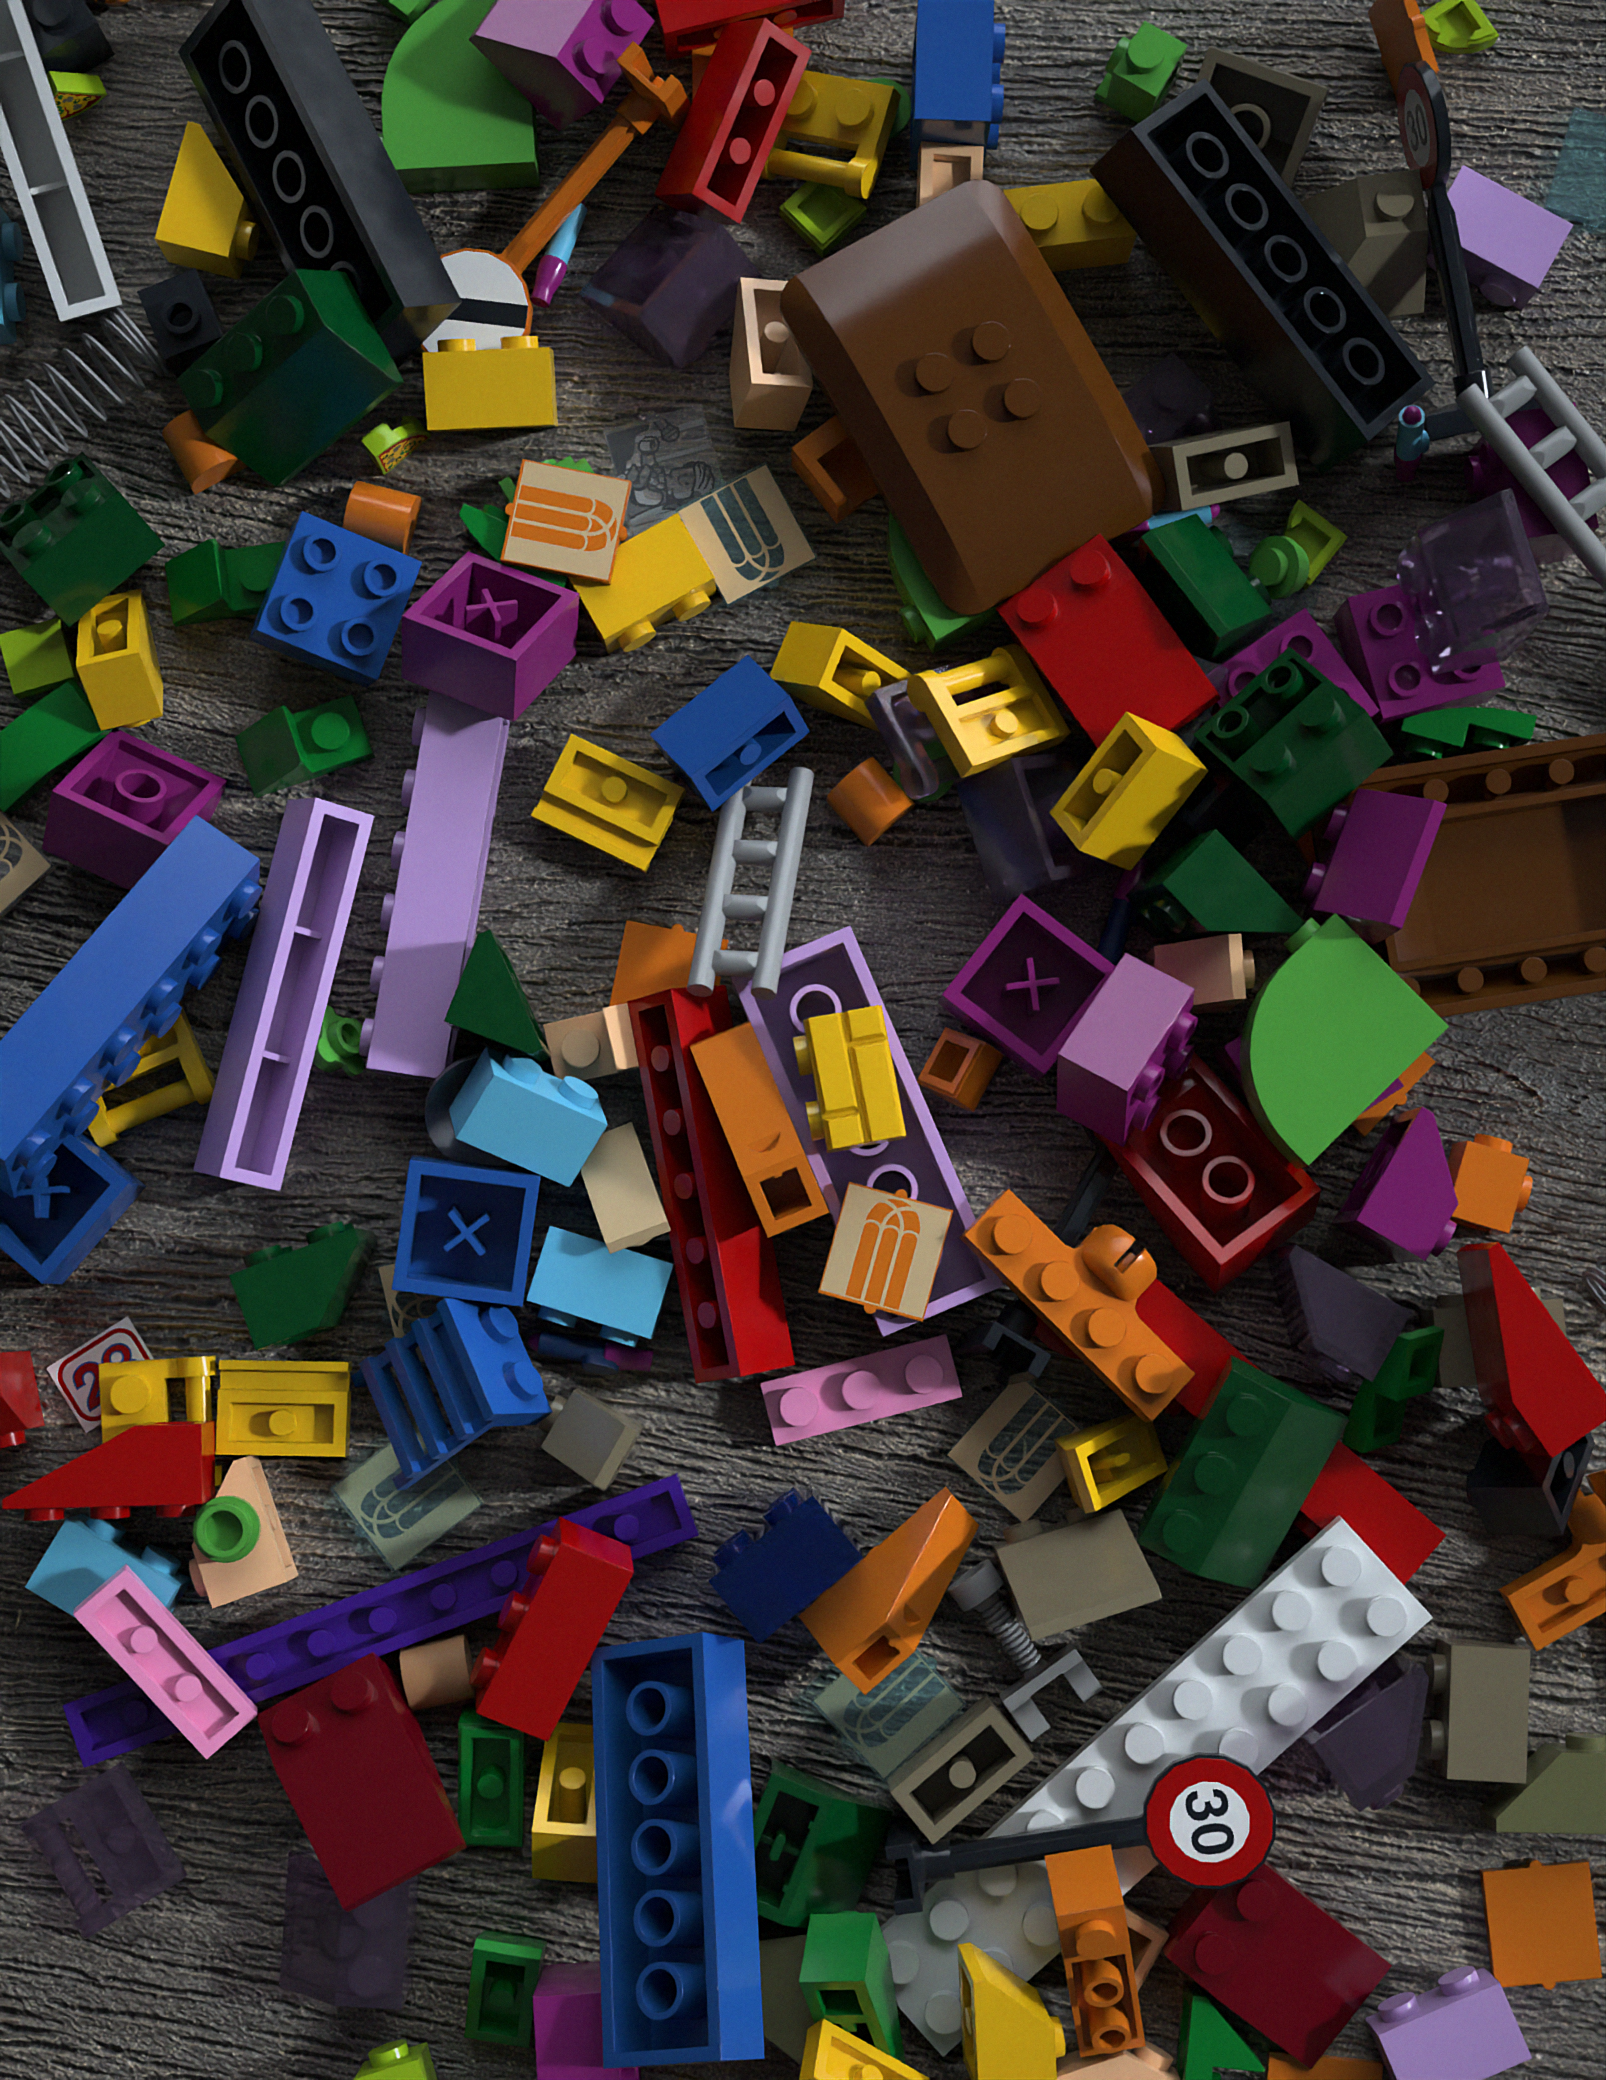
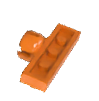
(1084, 1298)
(1570, 1585)

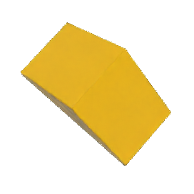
(1110, 1460)

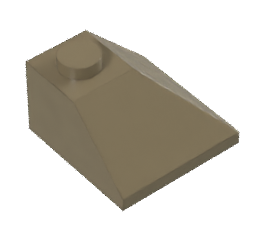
(1380, 235)

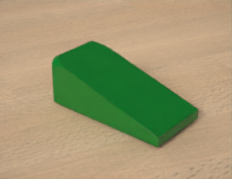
(490, 1780)

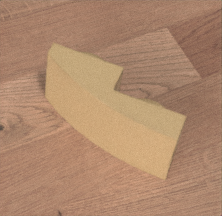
(623, 1190)

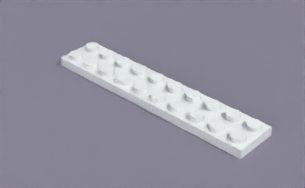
(1234, 1693)

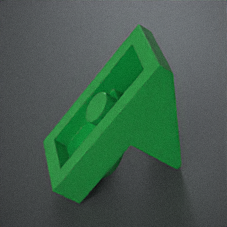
(219, 583)
(303, 745)
(503, 1988)
(1208, 2039)

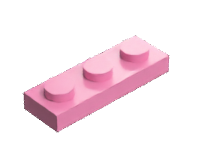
(861, 1389)
(165, 1661)

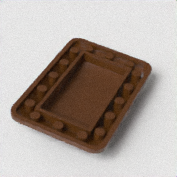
(972, 396)
(1511, 881)

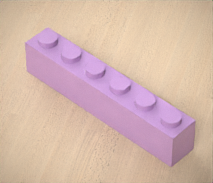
(437, 887)
(284, 993)

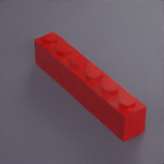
(716, 1236)
(1345, 1484)

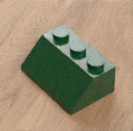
(291, 375)
(1240, 1476)

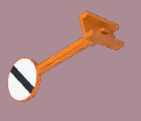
(492, 284)

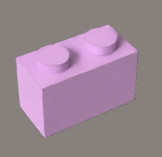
(1502, 238)
(1450, 2031)

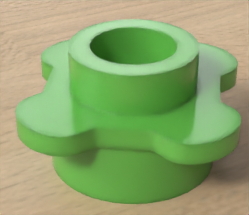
(339, 1044)

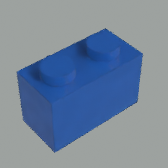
(730, 732)

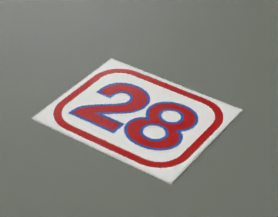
(79, 1372)

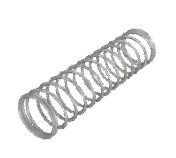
(132, 337)

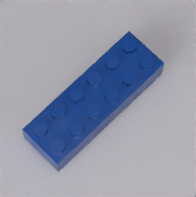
(119, 995)
(675, 1853)

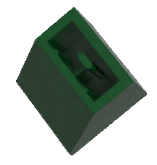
(75, 538)
(1294, 743)
(302, 1290)
(812, 1846)

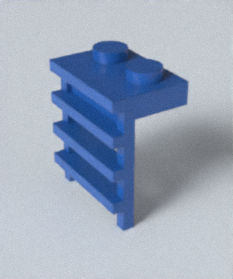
(477, 1373)

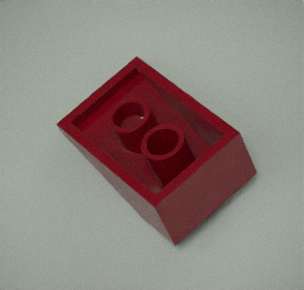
(361, 1780)
(1275, 1960)

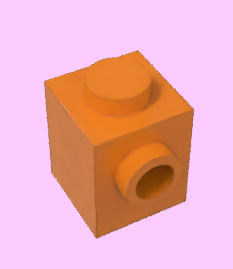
(1488, 1183)

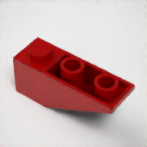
(144, 1466)

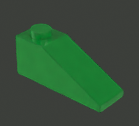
(851, 1978)

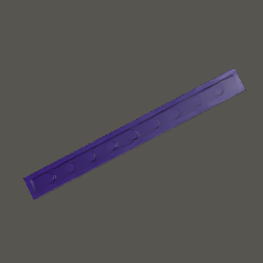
(380, 1618)

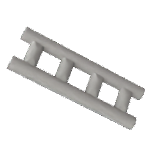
(1529, 465)
(771, 909)

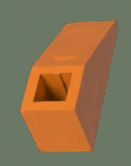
(759, 1129)
(888, 1599)
(1095, 1950)

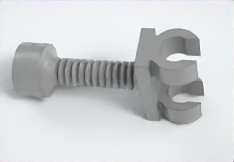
(979, 1591)

